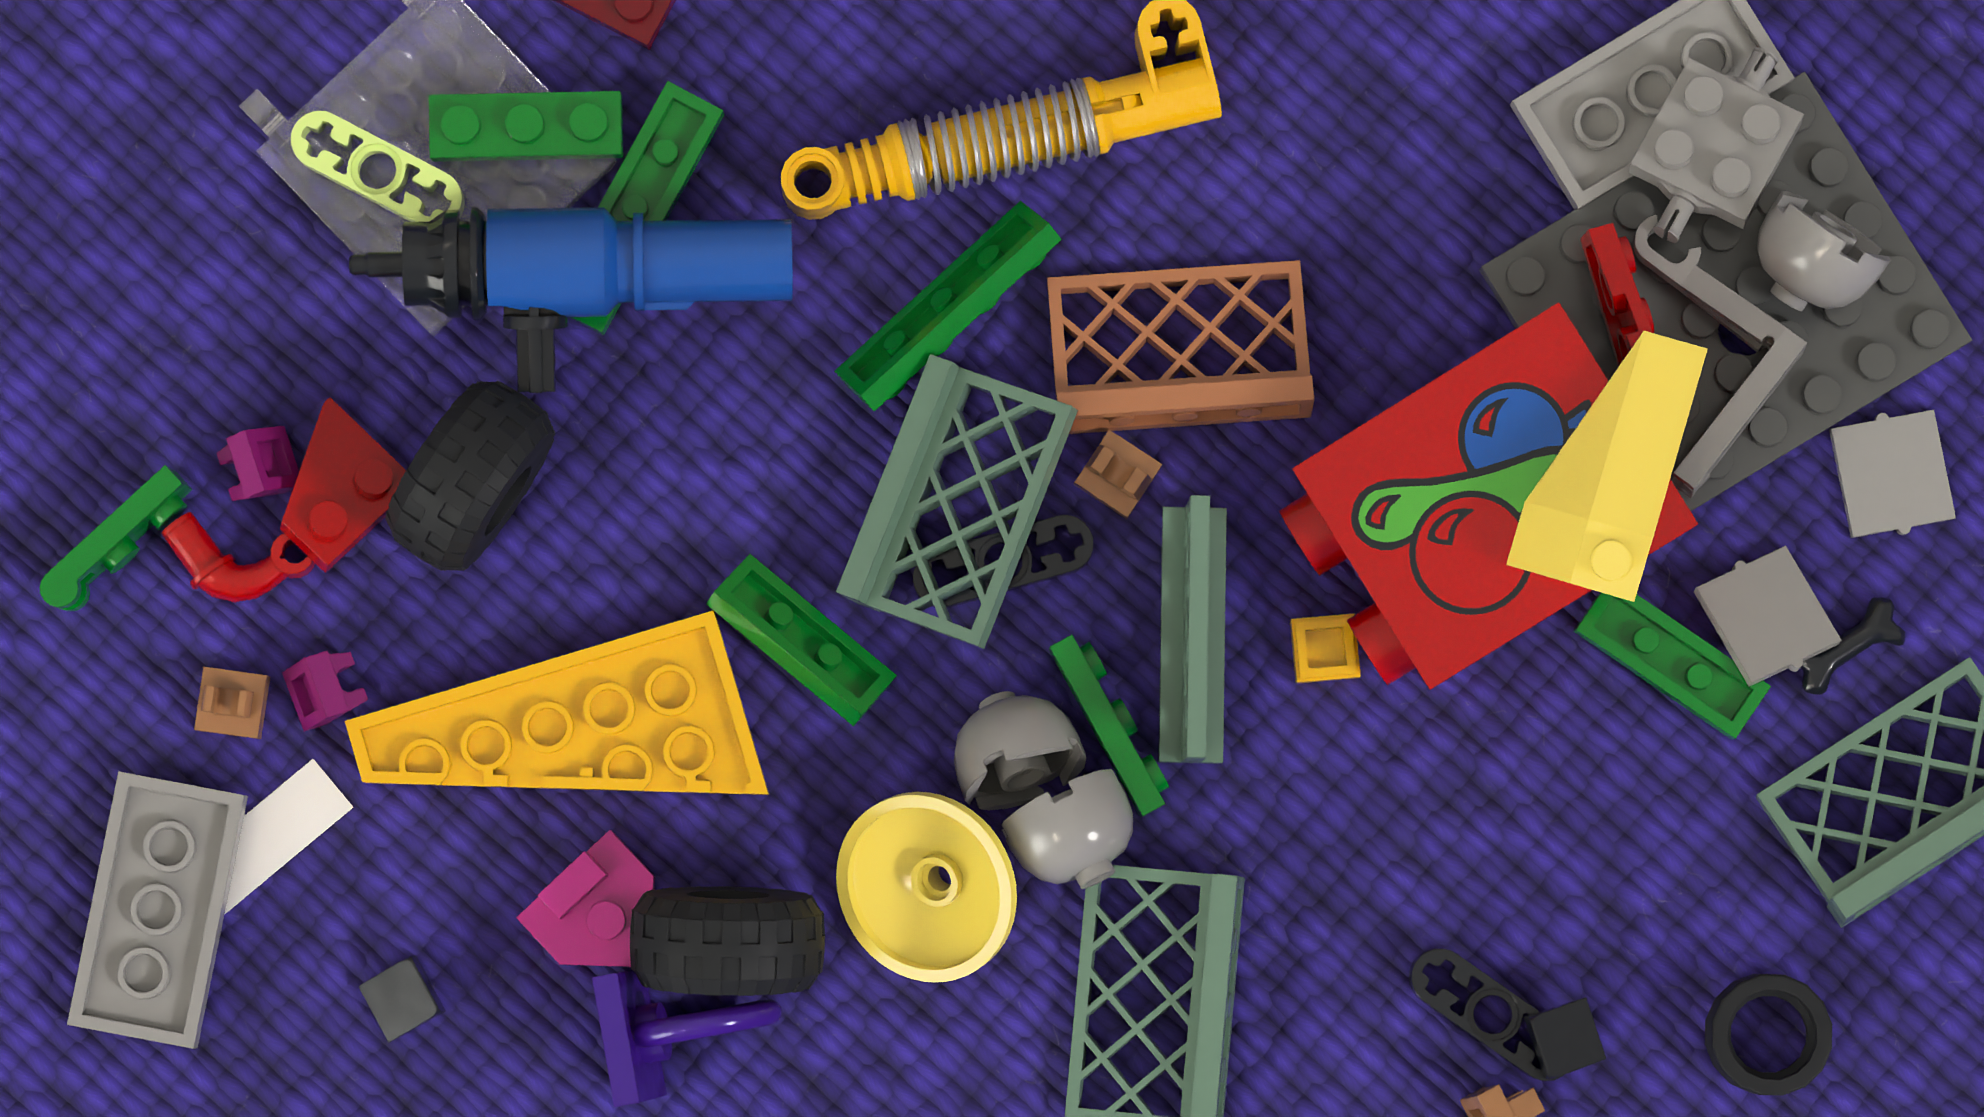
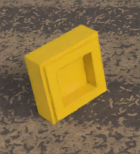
(1324, 649)

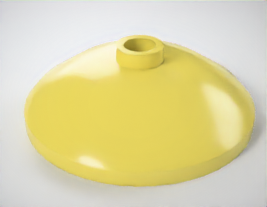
(903, 906)

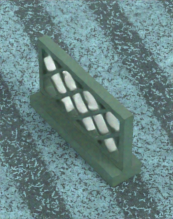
(906, 488)
(1192, 633)
(1923, 846)
(1210, 987)

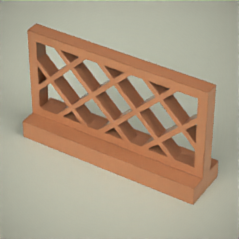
(1182, 400)

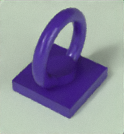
(641, 1035)

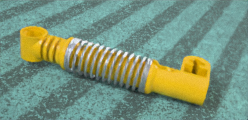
(1080, 118)

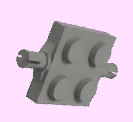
(1715, 144)

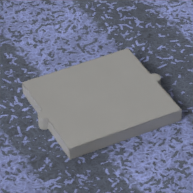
(1892, 474)
(1767, 616)

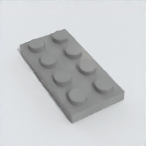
(1602, 106)
(157, 910)

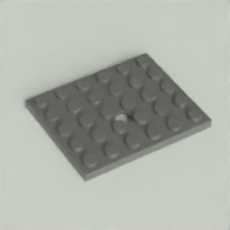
(1849, 351)

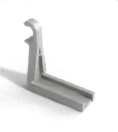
(1745, 322)

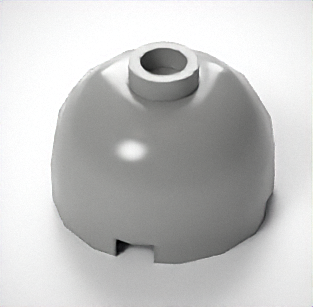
(1816, 256)
(1013, 749)
(1074, 831)

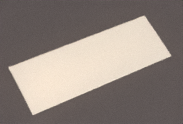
(284, 827)

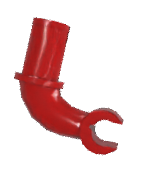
(219, 574)

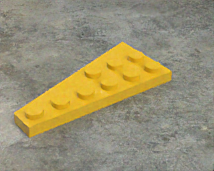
(609, 717)

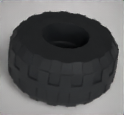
(470, 475)
(727, 940)

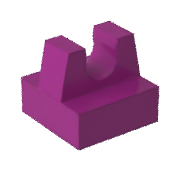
(261, 461)
(317, 689)

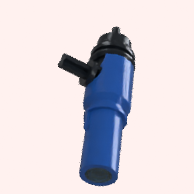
(579, 265)

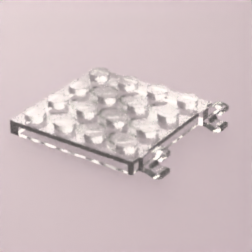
(387, 92)

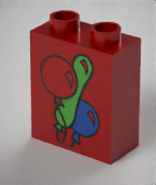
(1435, 496)

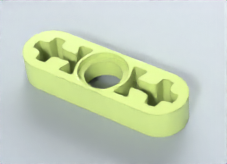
(343, 134)

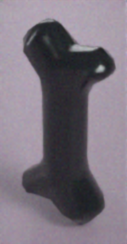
(1874, 628)

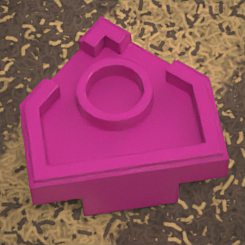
(589, 906)

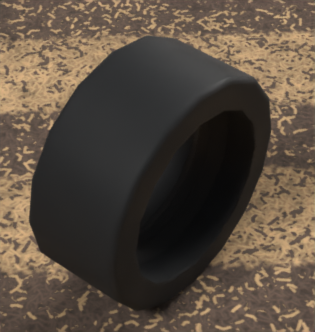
(1815, 1019)

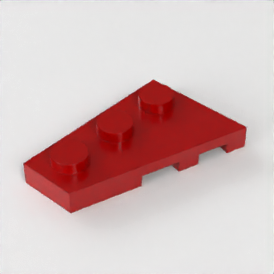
(1611, 270)

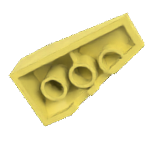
(1607, 485)

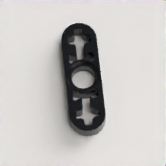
(1045, 535)
(1443, 999)

